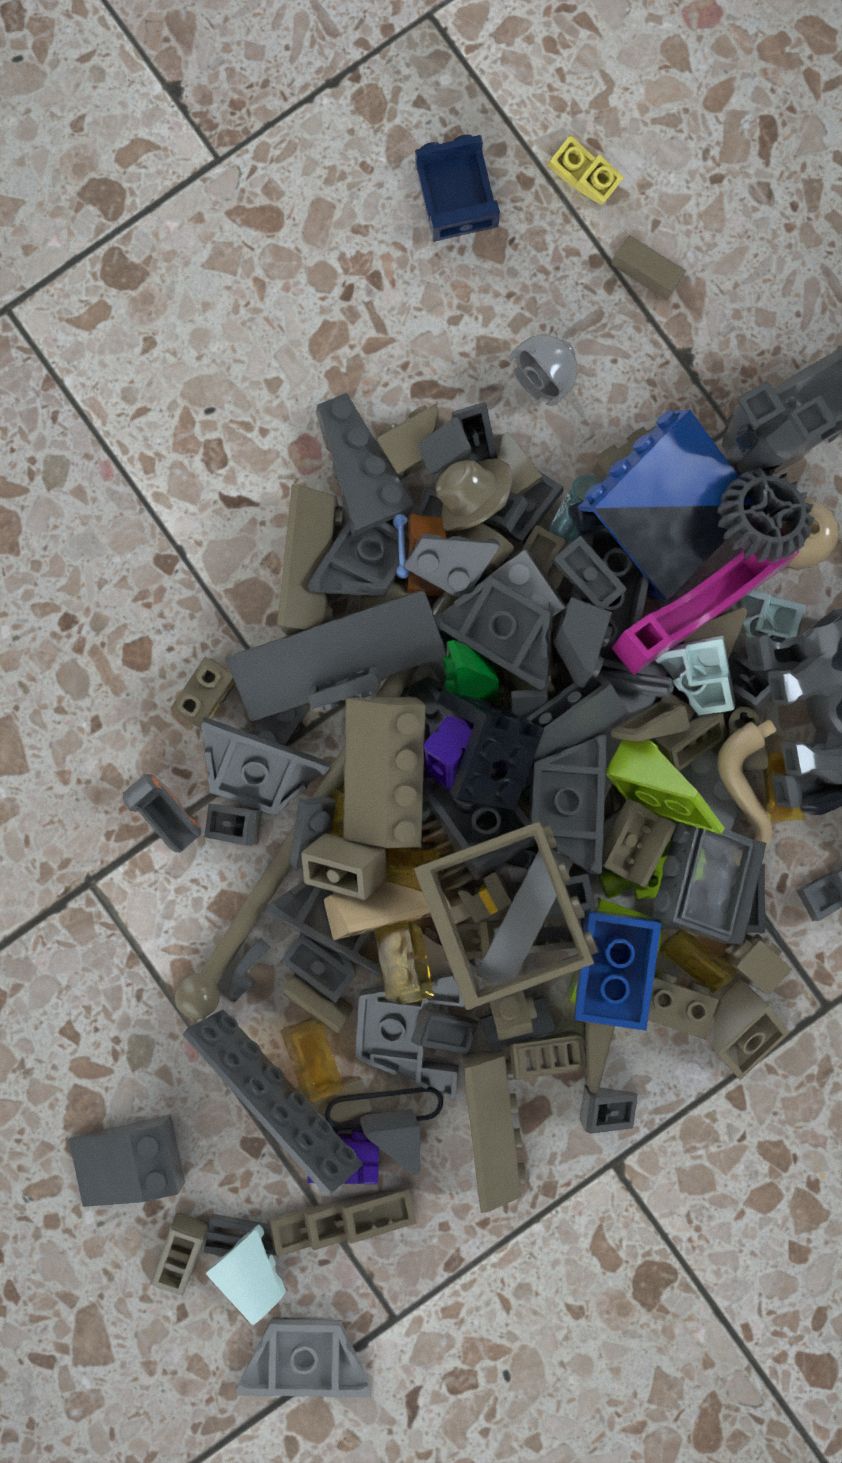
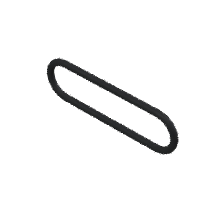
(382, 1094)

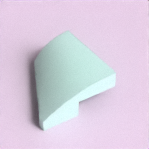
(771, 616)
(702, 674)
(249, 1277)

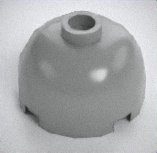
(545, 367)

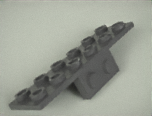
(337, 657)
(274, 1101)

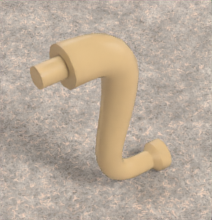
(730, 767)

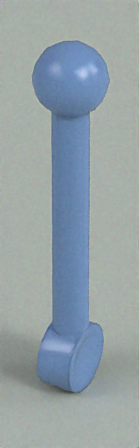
(400, 523)

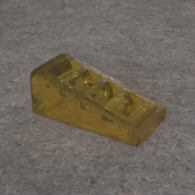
(411, 858)

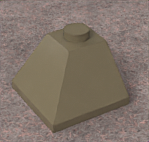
(745, 1029)

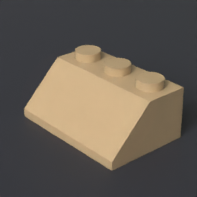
(384, 907)

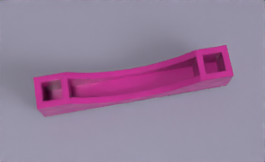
(680, 619)

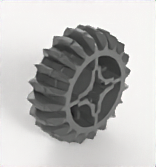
(759, 527)

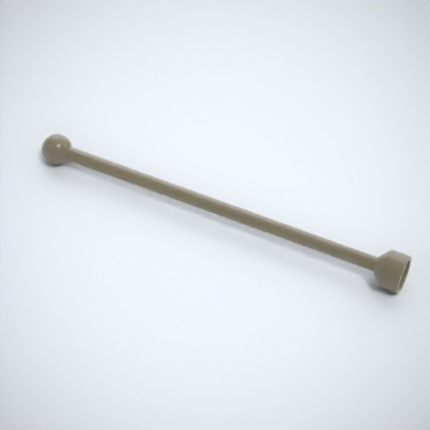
(199, 993)

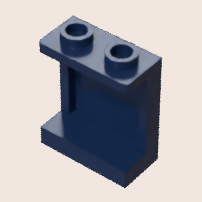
(456, 187)

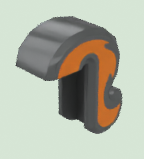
(162, 812)

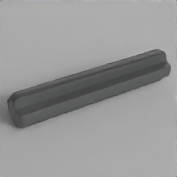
(639, 683)

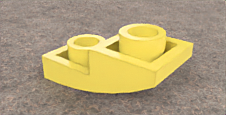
(584, 172)

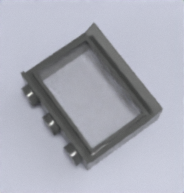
(709, 883)

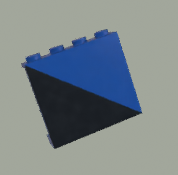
(666, 501)

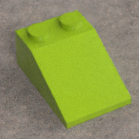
(653, 782)

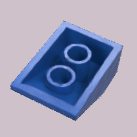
(621, 979)

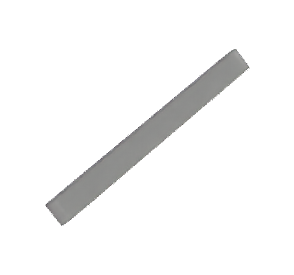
(537, 891)

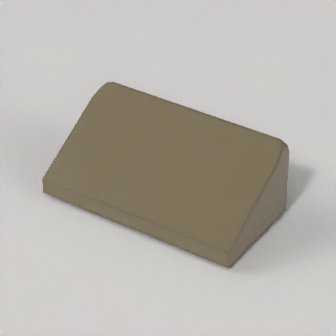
(648, 267)
(317, 1004)

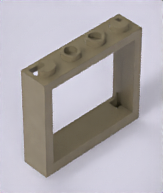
(450, 937)

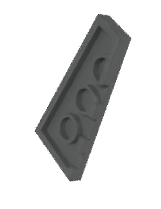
(366, 478)

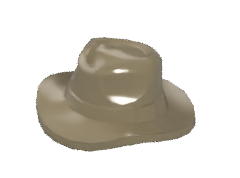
(472, 492)

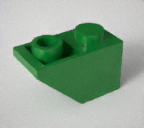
(470, 673)

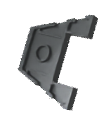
(387, 1031)

